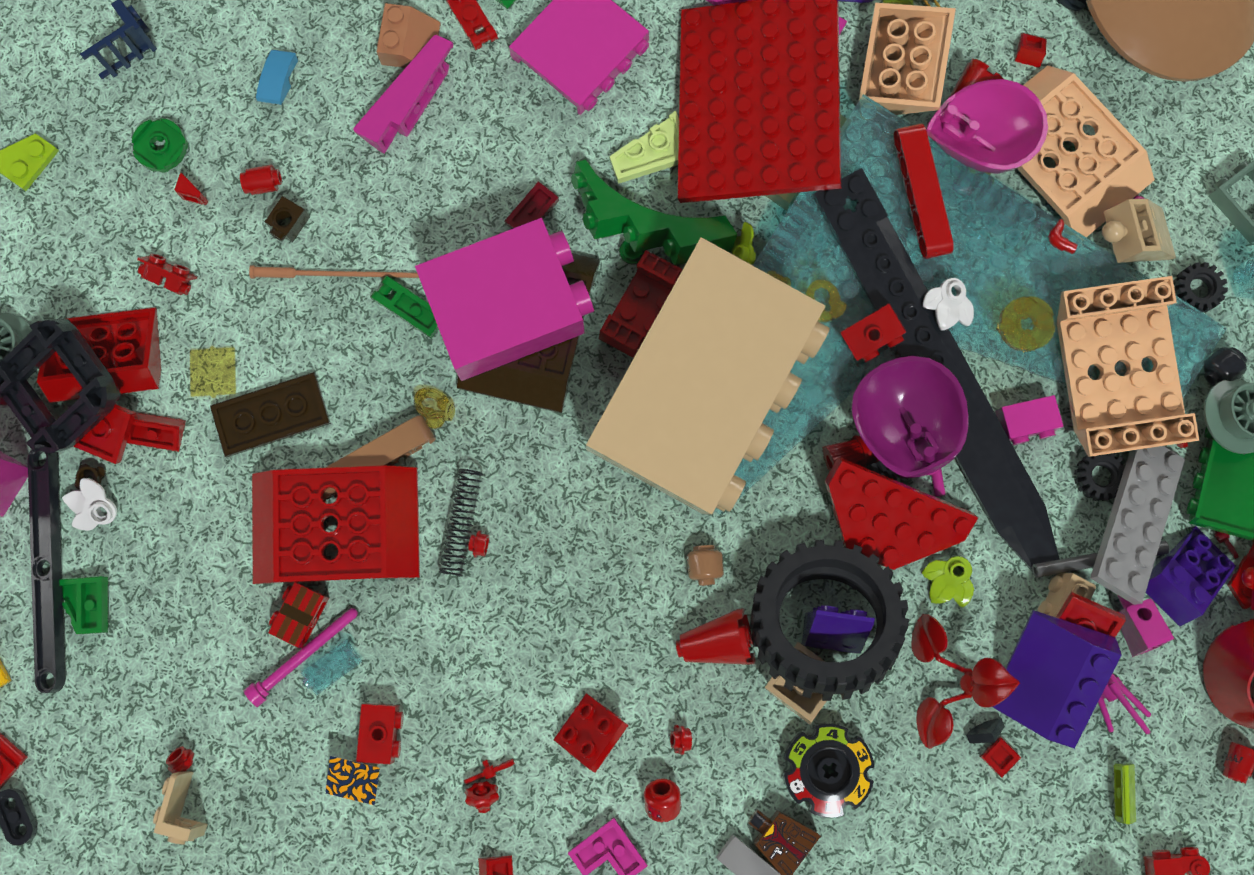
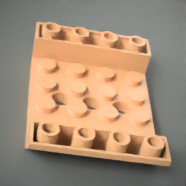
(1102, 167)
(1125, 326)

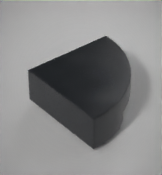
(986, 732)

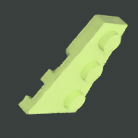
(650, 153)

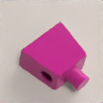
(1143, 627)

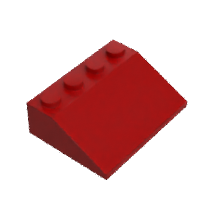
(124, 344)

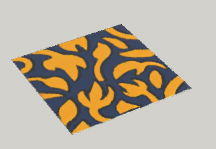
(352, 780)

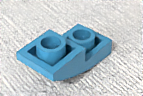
(275, 76)

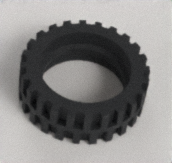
(851, 569)

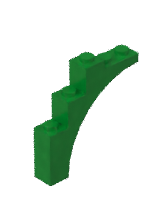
(642, 227)

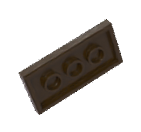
(270, 414)

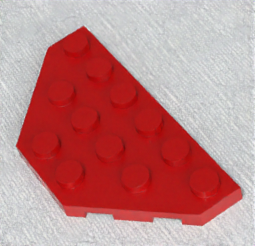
(892, 517)

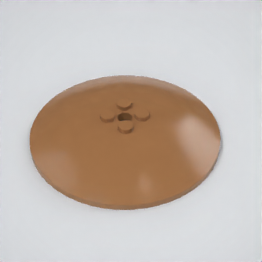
(1177, 36)

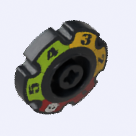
(850, 764)

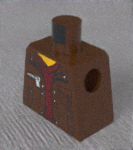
(782, 840)

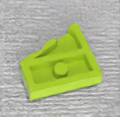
(26, 160)

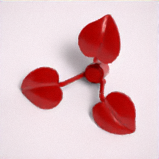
(987, 683)

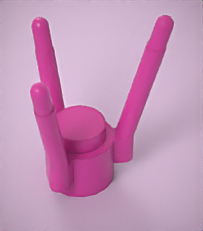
(1115, 690)

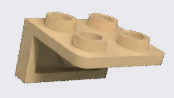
(168, 816)

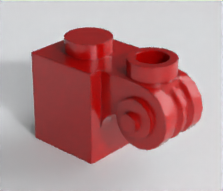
(1186, 862)

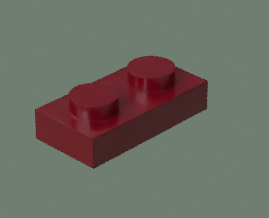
(533, 206)

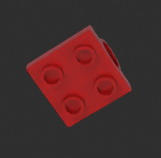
(590, 732)

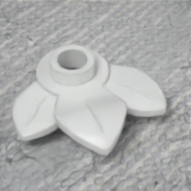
(948, 307)
(87, 505)

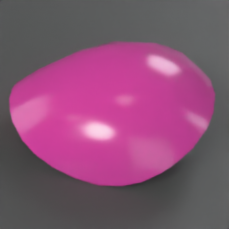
(990, 126)

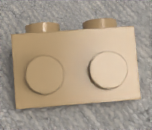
(1060, 588)

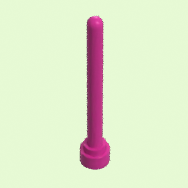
(257, 692)

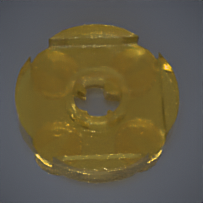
(1022, 308)

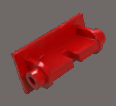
(156, 269)

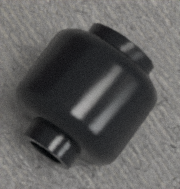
(1225, 365)

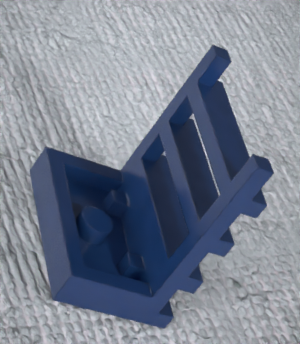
(133, 35)

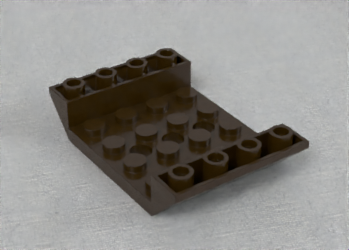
(543, 376)

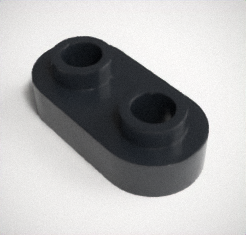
(13, 817)

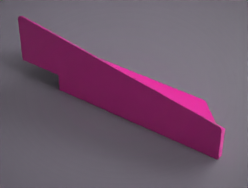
(406, 97)

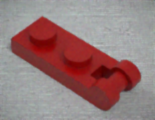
(471, 19)

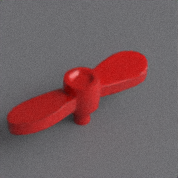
(489, 771)

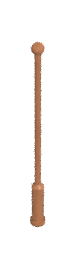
(291, 272)

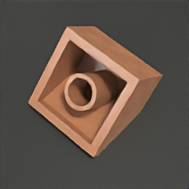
(404, 34)

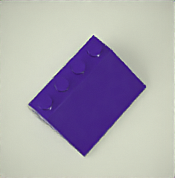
(1059, 676)

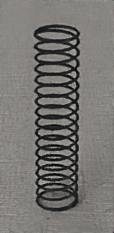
(442, 570)

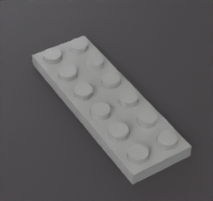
(1137, 522)

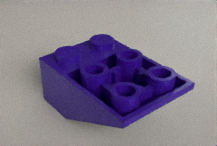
(1189, 577)
(836, 631)

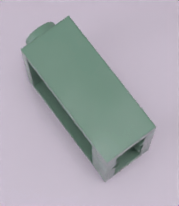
(1229, 206)

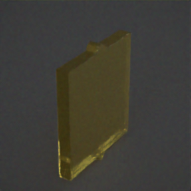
(212, 372)

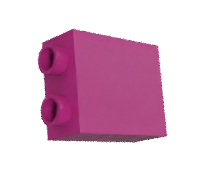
(504, 298)

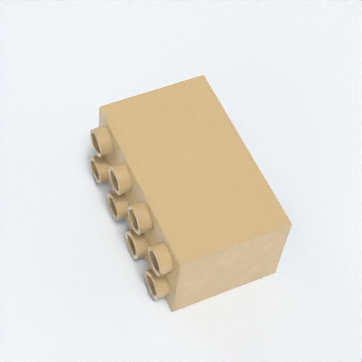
(709, 379)

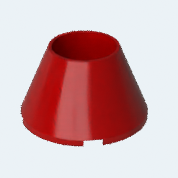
(1229, 673)

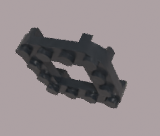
(95, 399)

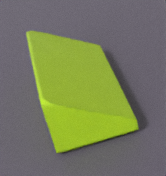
(1124, 793)

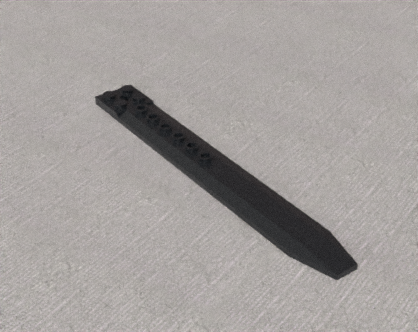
(987, 453)

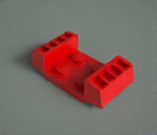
(640, 304)

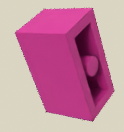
(1030, 419)

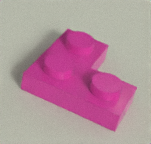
(608, 844)

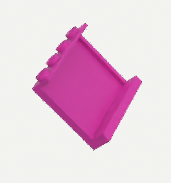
(581, 47)

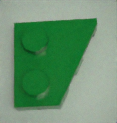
(86, 603)

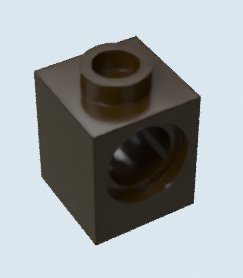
(283, 210)

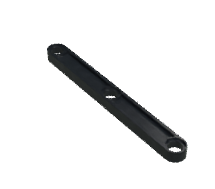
(46, 589)

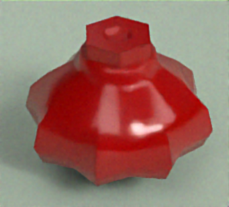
(482, 796)

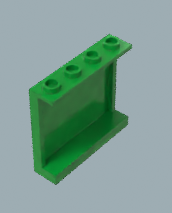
(1223, 491)

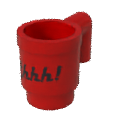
(1239, 763)

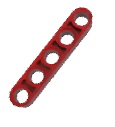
(923, 191)

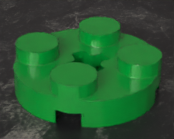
(159, 130)

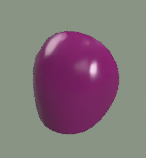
(911, 415)

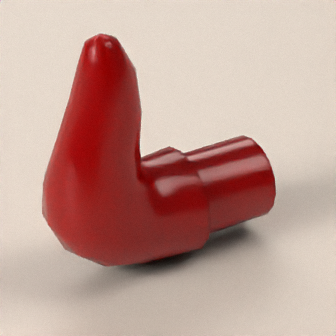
(1058, 241)

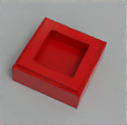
(1000, 757)

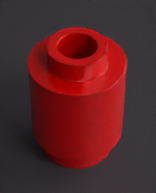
(260, 180)

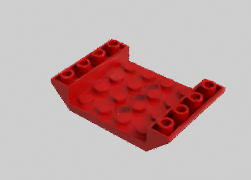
(374, 530)

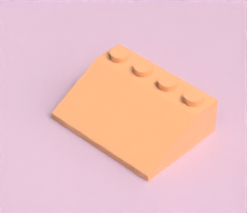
(907, 57)

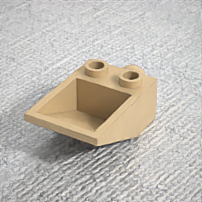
(1138, 232)

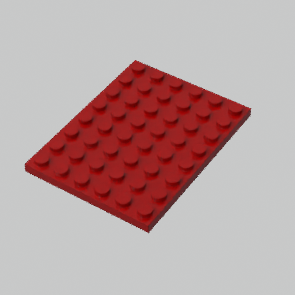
(759, 99)

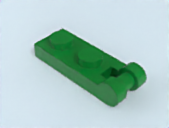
(406, 306)

